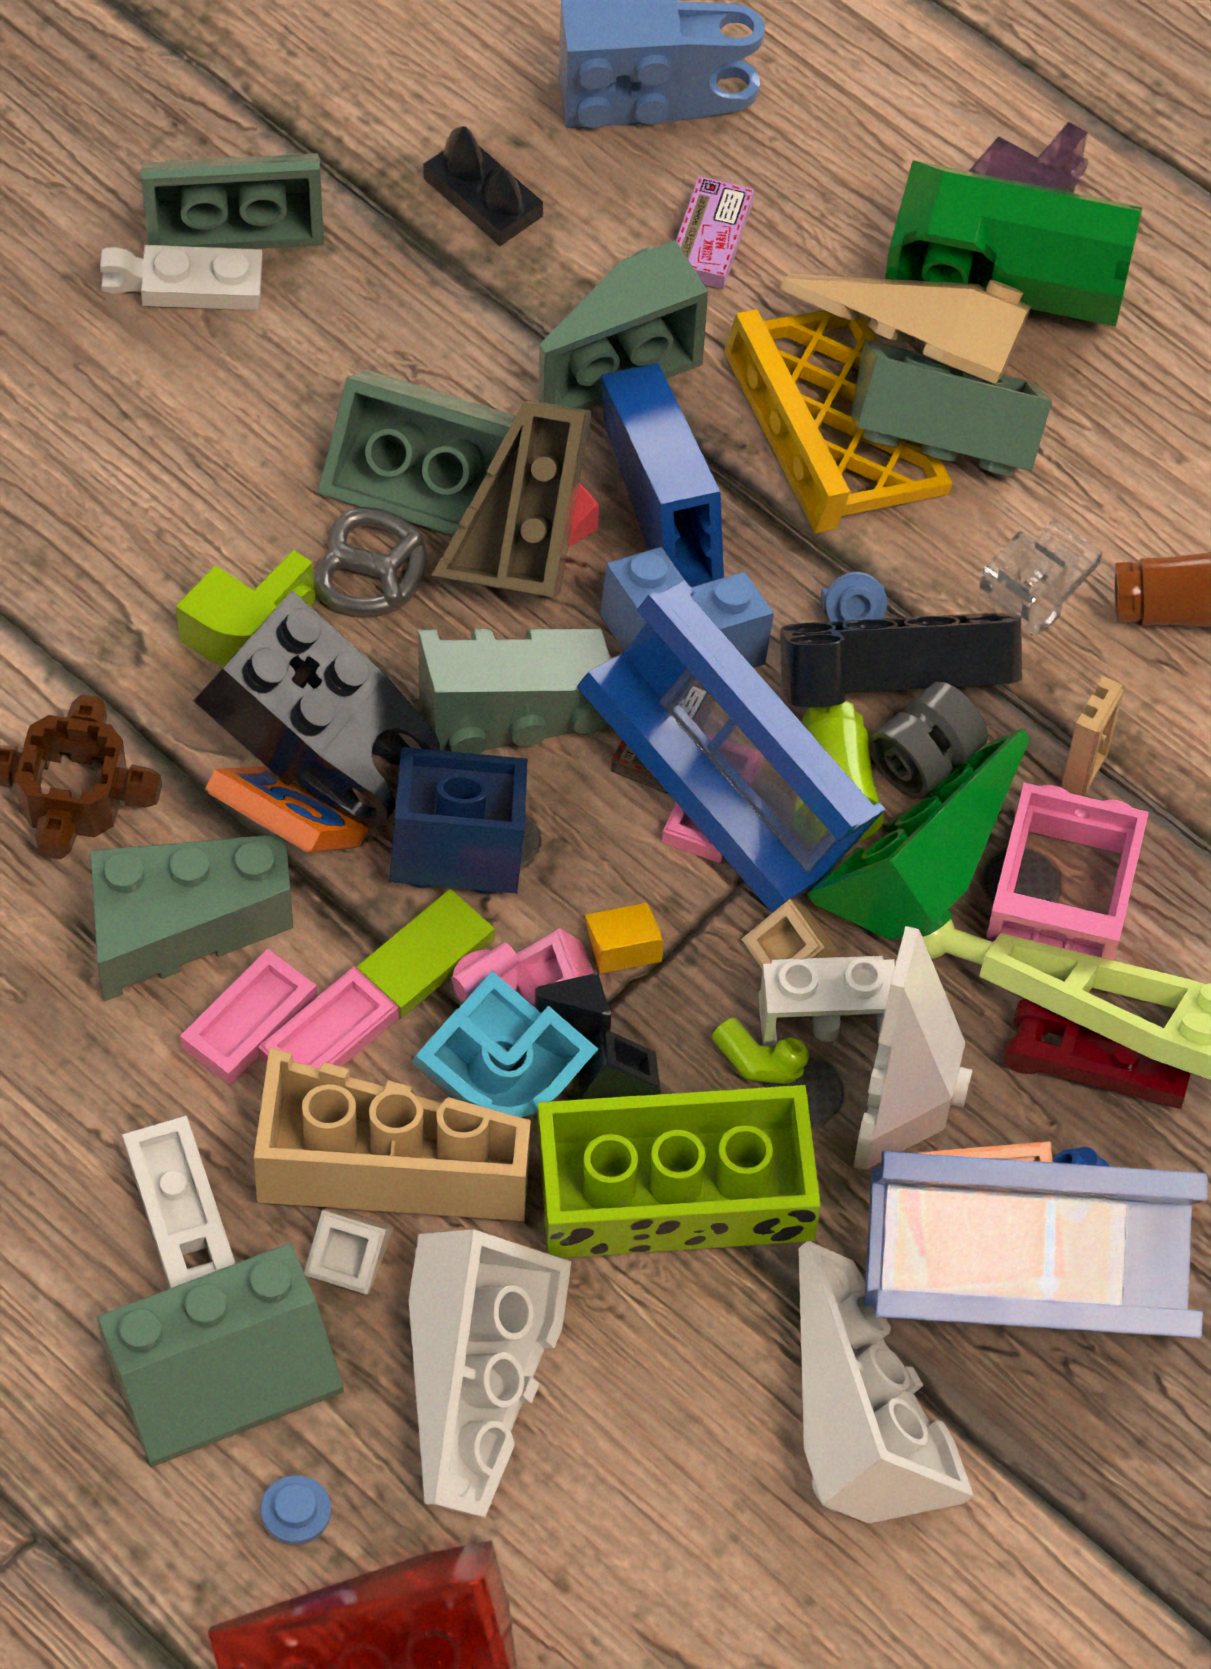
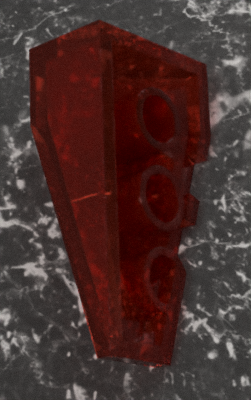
(410, 1615)

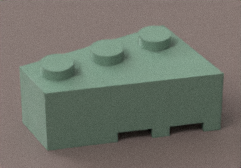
(508, 690)

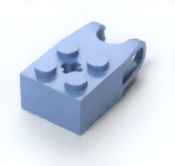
(653, 60)

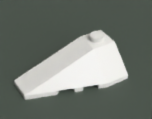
(916, 1060)
(861, 1420)

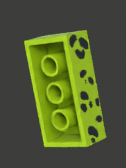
(677, 1171)

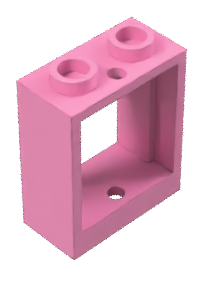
(1080, 820)

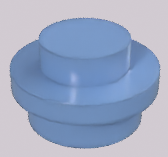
(295, 1510)

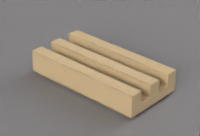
(1092, 737)

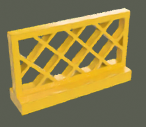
(795, 436)

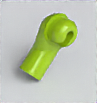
(761, 1063)

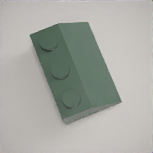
(234, 202)
(948, 409)
(410, 450)
(220, 1354)

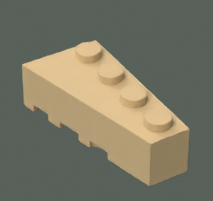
(384, 1148)

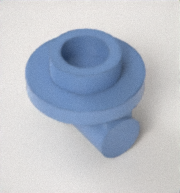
(854, 598)

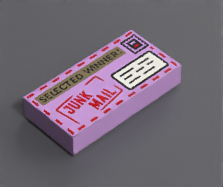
(714, 228)

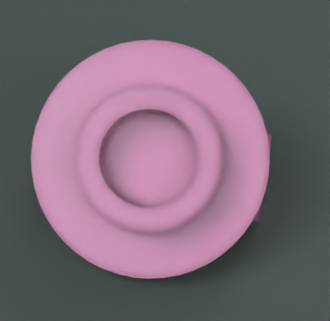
(477, 965)

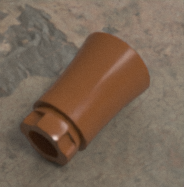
(1164, 590)

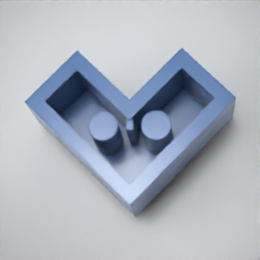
(729, 602)

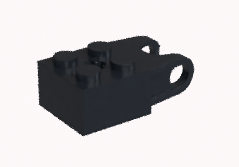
(315, 710)

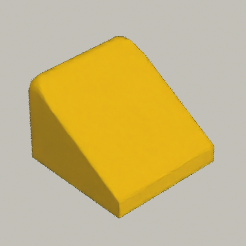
(624, 938)

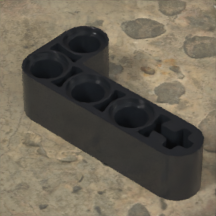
(897, 654)

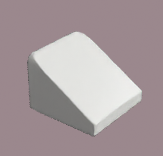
(348, 1249)

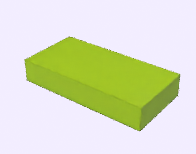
(427, 951)

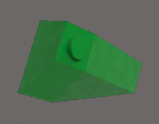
(929, 849)

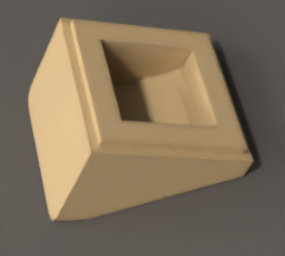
(789, 934)

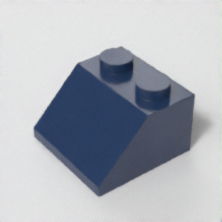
(459, 820)

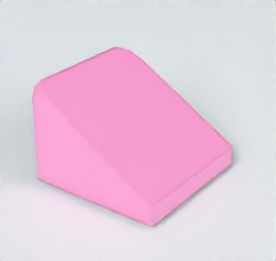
(550, 961)

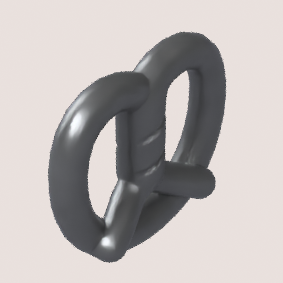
(371, 563)

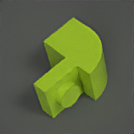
(225, 612)

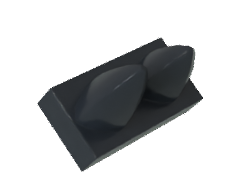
(482, 188)

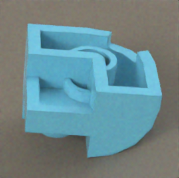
(503, 1051)

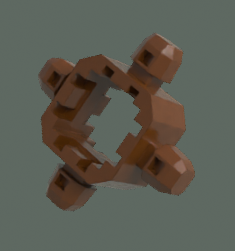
(85, 738)

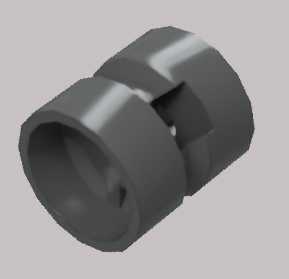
(932, 736)

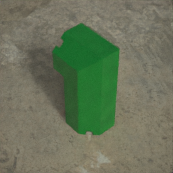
(1049, 243)

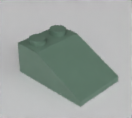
(637, 316)

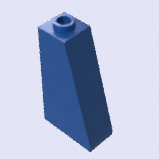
(664, 472)

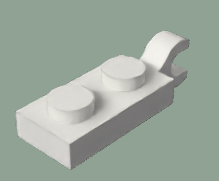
(186, 276)

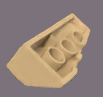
(957, 321)

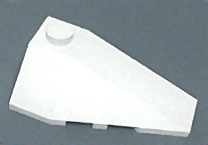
(477, 1336)

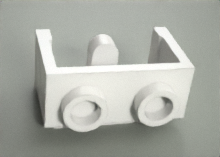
(824, 991)

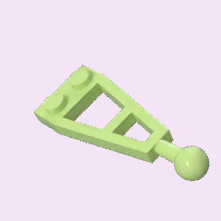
(1037, 974)

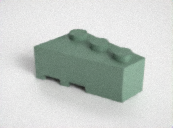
(185, 902)

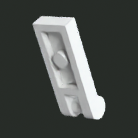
(177, 1199)

